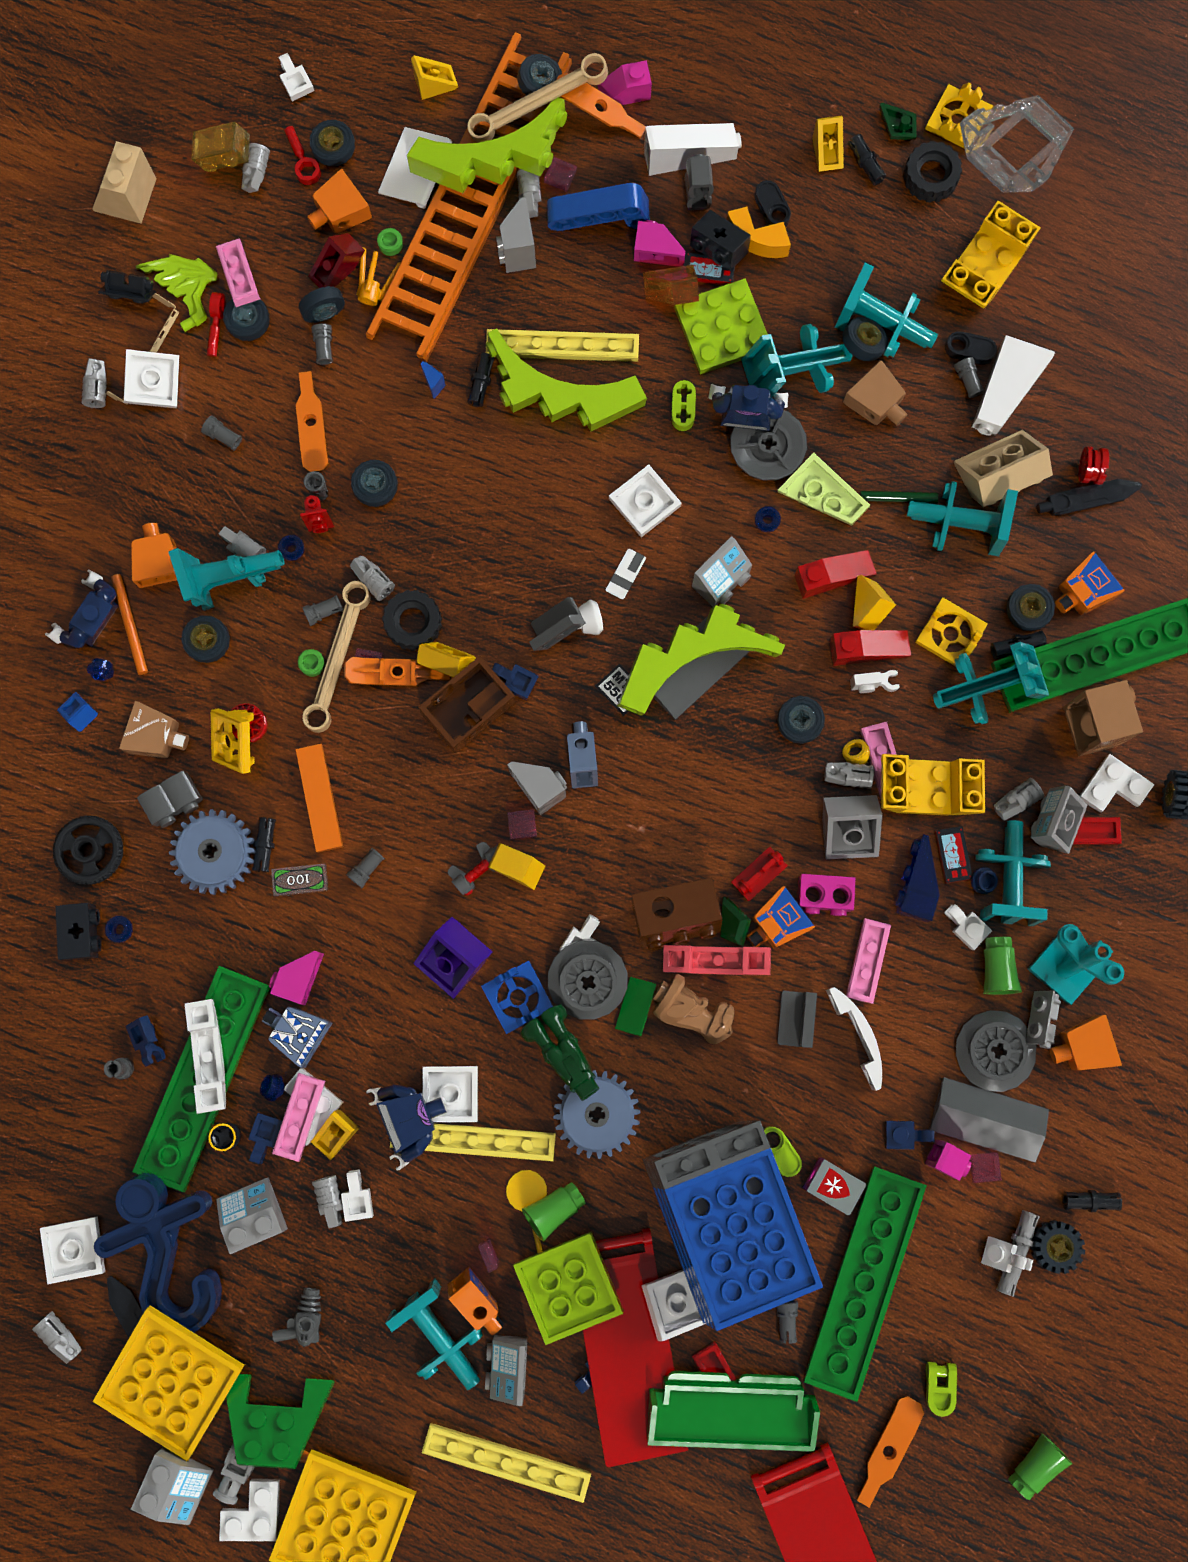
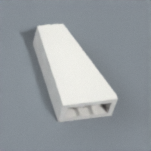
(671, 145)
(1011, 377)

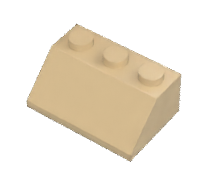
(1004, 465)

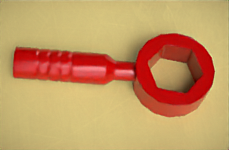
(303, 161)
(216, 308)

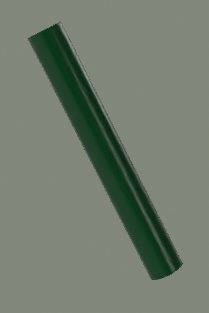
(890, 496)

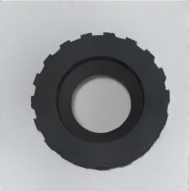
(932, 152)
(398, 605)

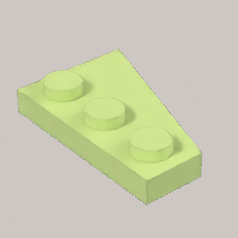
(825, 491)

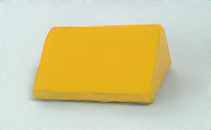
(443, 658)

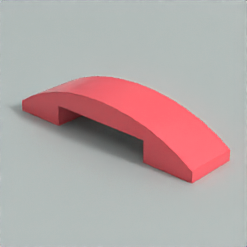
(717, 960)

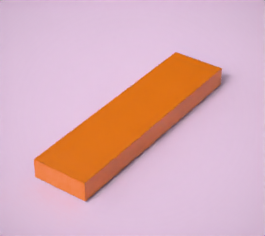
(319, 798)

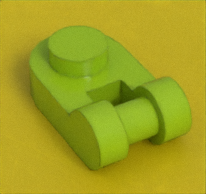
(941, 1398)

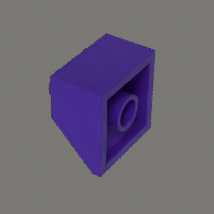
(452, 957)

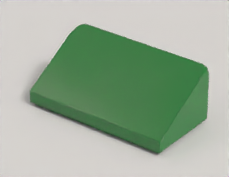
(635, 1006)

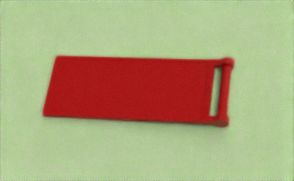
(627, 1357)
(814, 1514)

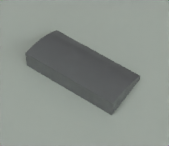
(695, 679)

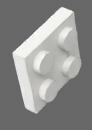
(151, 378)
(645, 500)
(457, 1090)
(70, 1250)
(671, 1306)

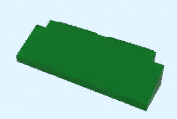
(736, 1414)

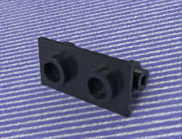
(138, 289)

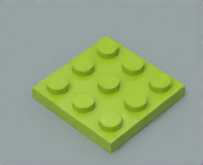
(721, 325)
(568, 1288)

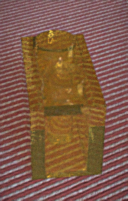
(220, 146)

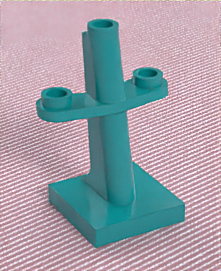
(866, 305)
(768, 369)
(995, 523)
(198, 579)
(1025, 671)
(1012, 905)
(1072, 964)
(448, 1350)

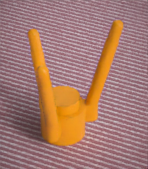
(369, 292)

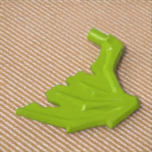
(183, 278)

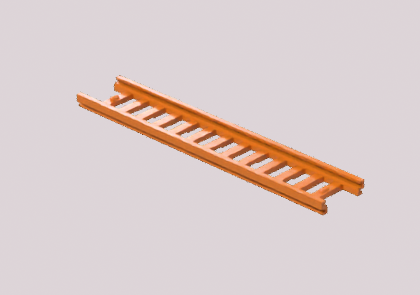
(474, 245)

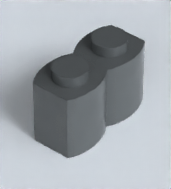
(699, 182)
(170, 799)

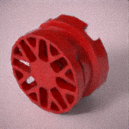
(1093, 465)
(258, 725)

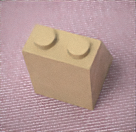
(125, 184)

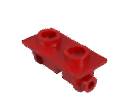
(316, 518)
(759, 873)

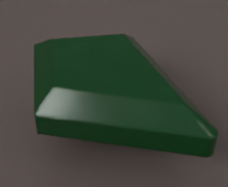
(899, 122)
(734, 922)

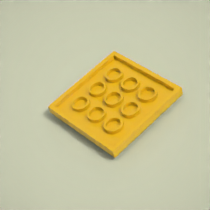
(168, 1383)
(342, 1515)

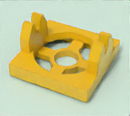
(947, 128)
(943, 608)
(220, 751)

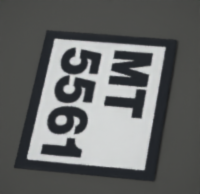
(613, 685)

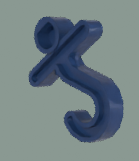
(157, 1227)

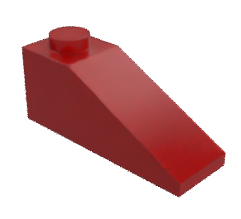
(833, 572)
(869, 646)

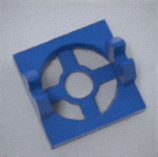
(491, 991)

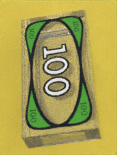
(299, 880)

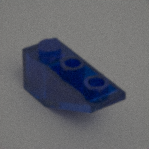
(921, 886)

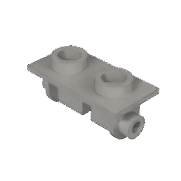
(1043, 1010)

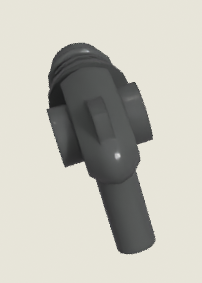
(306, 1321)

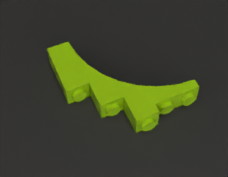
(493, 159)
(526, 386)
(719, 634)

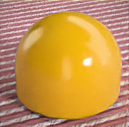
(862, 757)

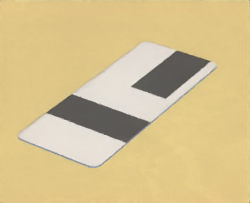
(625, 574)

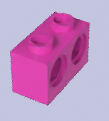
(825, 886)

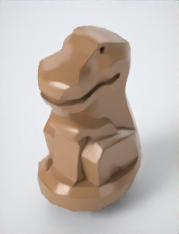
(686, 1010)

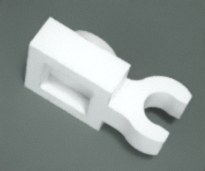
(294, 79)
(869, 681)
(969, 928)
(584, 934)
(357, 1201)
(1003, 1256)

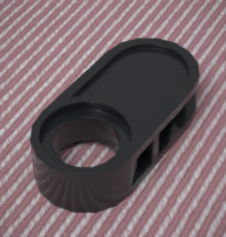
(770, 199)
(976, 346)

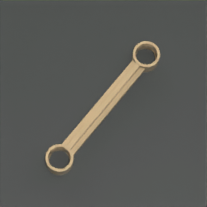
(538, 98)
(336, 656)

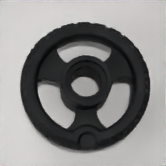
(65, 841)

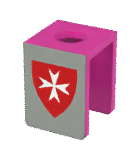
(834, 1186)

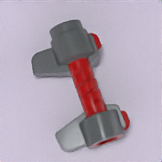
(465, 882)

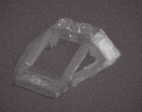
(979, 140)

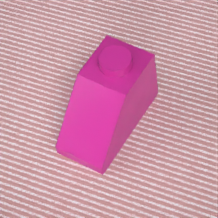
(628, 83)
(657, 245)
(296, 978)
(949, 1159)

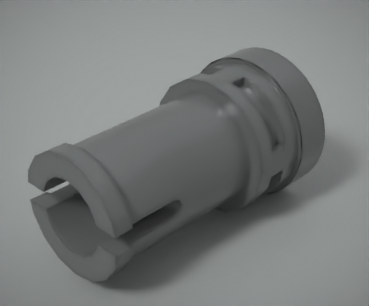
(322, 338)
(967, 371)
(216, 430)
(316, 485)
(321, 610)
(360, 873)
(119, 1068)
(787, 1321)

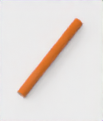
(129, 624)

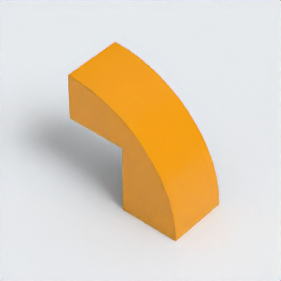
(767, 241)

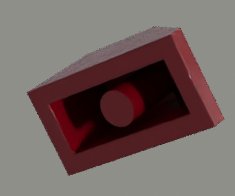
(336, 260)

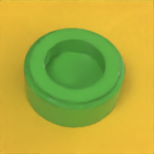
(390, 241)
(311, 662)

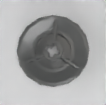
(786, 451)
(587, 959)
(978, 1060)

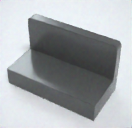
(556, 624)
(797, 1019)

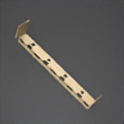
(158, 341)

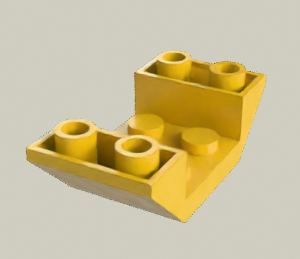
(991, 255)
(932, 786)

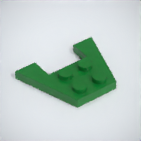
(273, 1433)

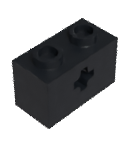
(720, 240)
(71, 919)

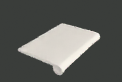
(399, 181)

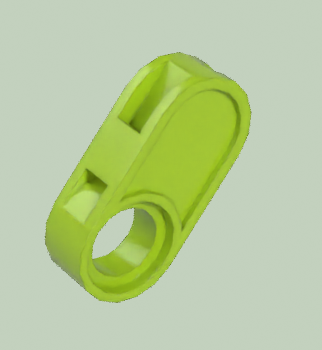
(785, 1154)

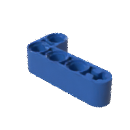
(599, 206)

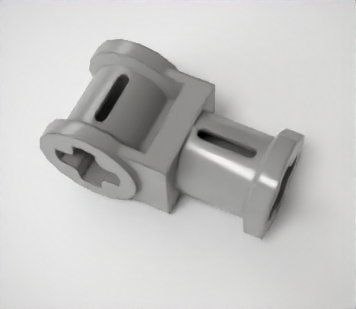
(233, 1473)

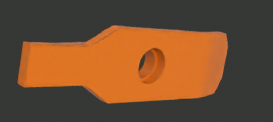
(613, 113)
(311, 438)
(379, 672)
(897, 1434)

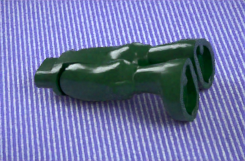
(566, 1056)

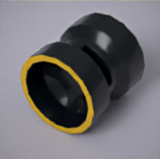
(220, 1135)

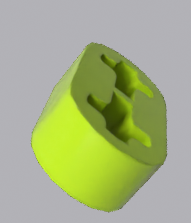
(689, 405)

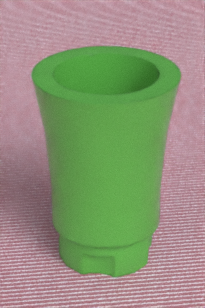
(1000, 967)
(553, 1210)
(1039, 1467)

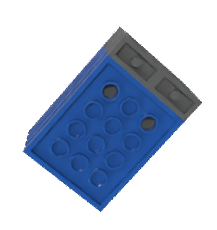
(732, 1224)

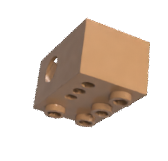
(1103, 718)

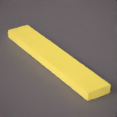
(571, 345)
(492, 1142)
(506, 1462)

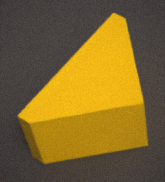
(433, 77)
(828, 143)
(871, 604)
(517, 866)
(334, 1134)

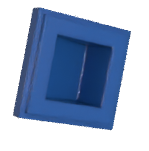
(433, 378)
(77, 712)

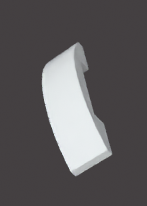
(207, 1056)
(872, 1068)

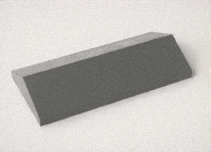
(989, 1119)

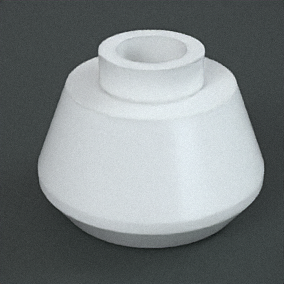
(592, 617)

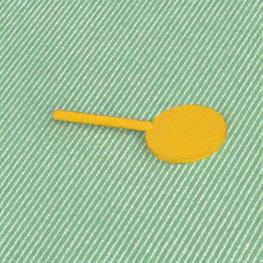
(525, 1189)

